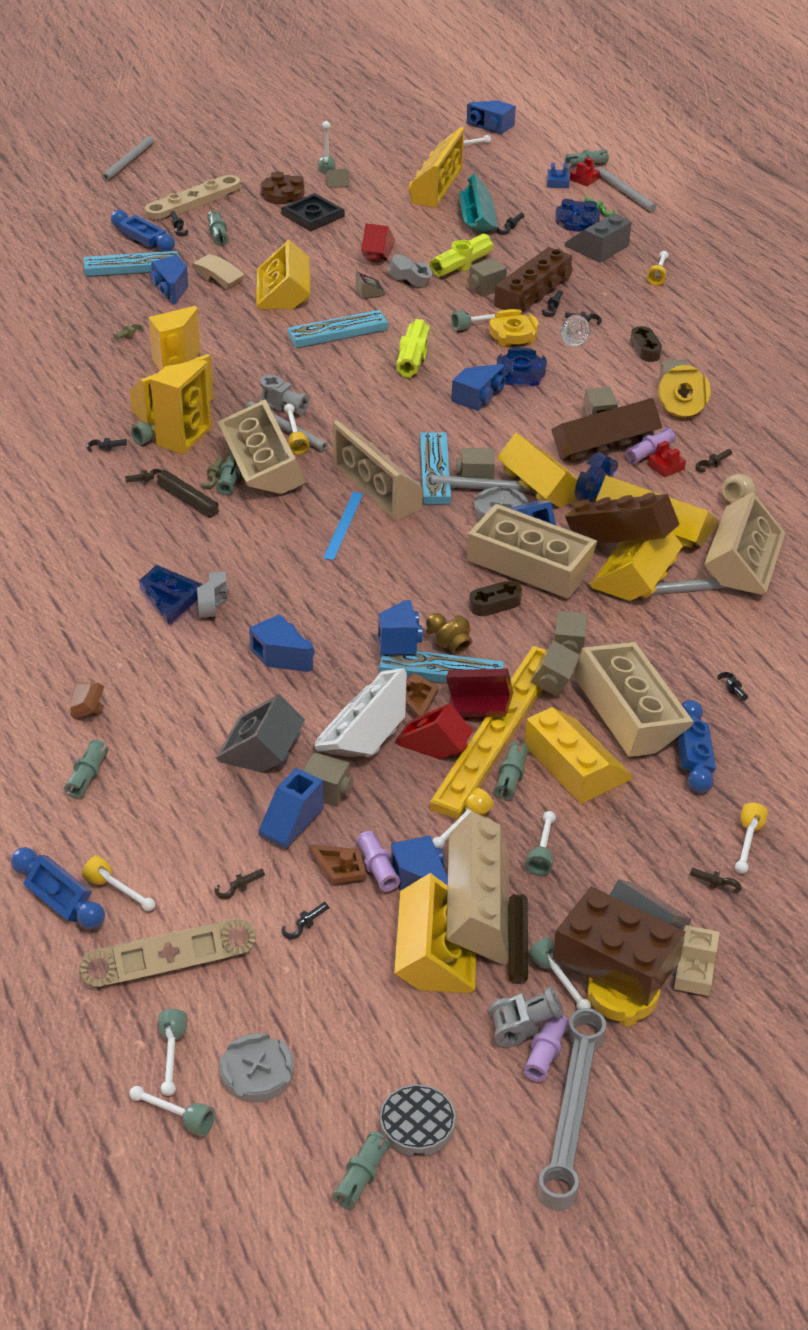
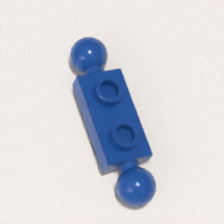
(142, 231)
(697, 750)
(57, 888)

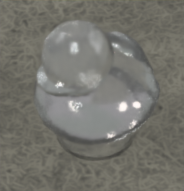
(575, 330)

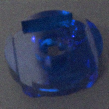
(577, 214)
(523, 366)
(590, 483)

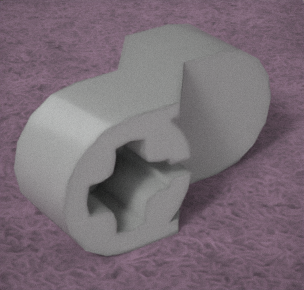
(403, 268)
(212, 594)

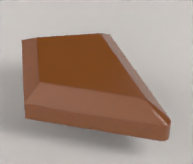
(419, 694)
(86, 699)
(339, 863)

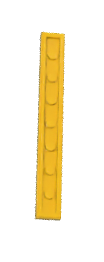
(488, 742)

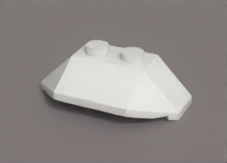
(367, 718)

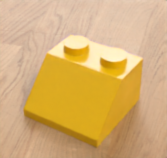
(174, 337)

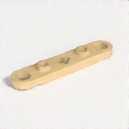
(192, 197)
(141, 956)

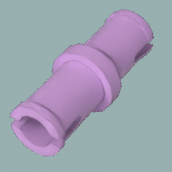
(648, 445)
(378, 861)
(545, 1048)

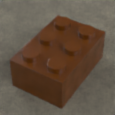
(618, 945)

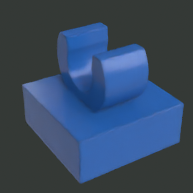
(558, 178)

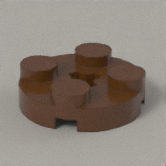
(282, 187)

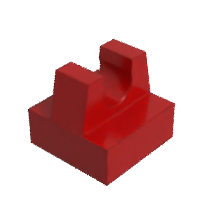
(585, 173)
(665, 460)

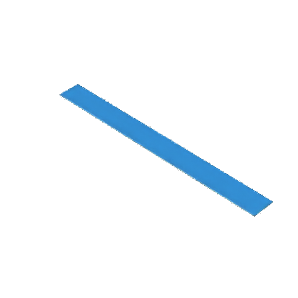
(343, 526)

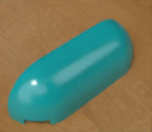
(477, 206)

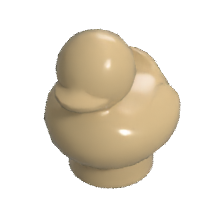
(737, 487)

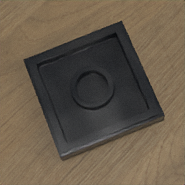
(312, 212)

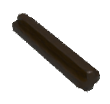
(187, 493)
(518, 938)

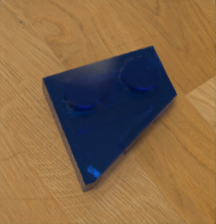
(169, 592)

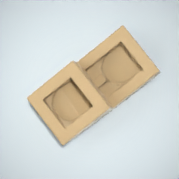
(216, 268)
(697, 961)

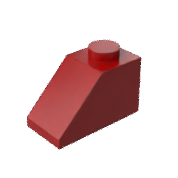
(377, 242)
(436, 733)

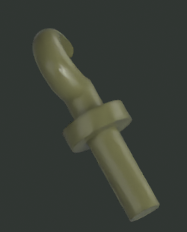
(128, 331)
(213, 473)

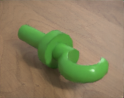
(600, 206)

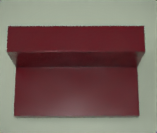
(480, 691)

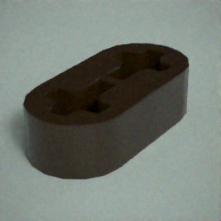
(646, 344)
(495, 598)

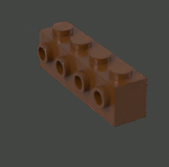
(533, 280)
(606, 428)
(624, 518)

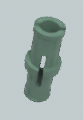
(598, 157)
(217, 228)
(229, 475)
(86, 769)
(511, 771)
(361, 1170)

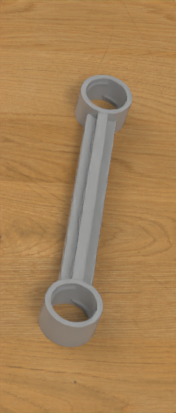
(572, 1110)

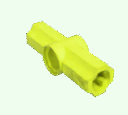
(461, 255)
(413, 348)

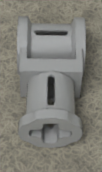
(281, 394)
(522, 1016)

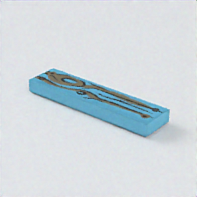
(122, 263)
(337, 328)
(434, 462)
(434, 666)

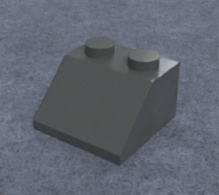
(602, 238)
(262, 736)

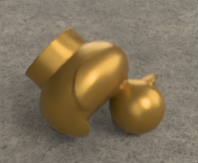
(450, 635)

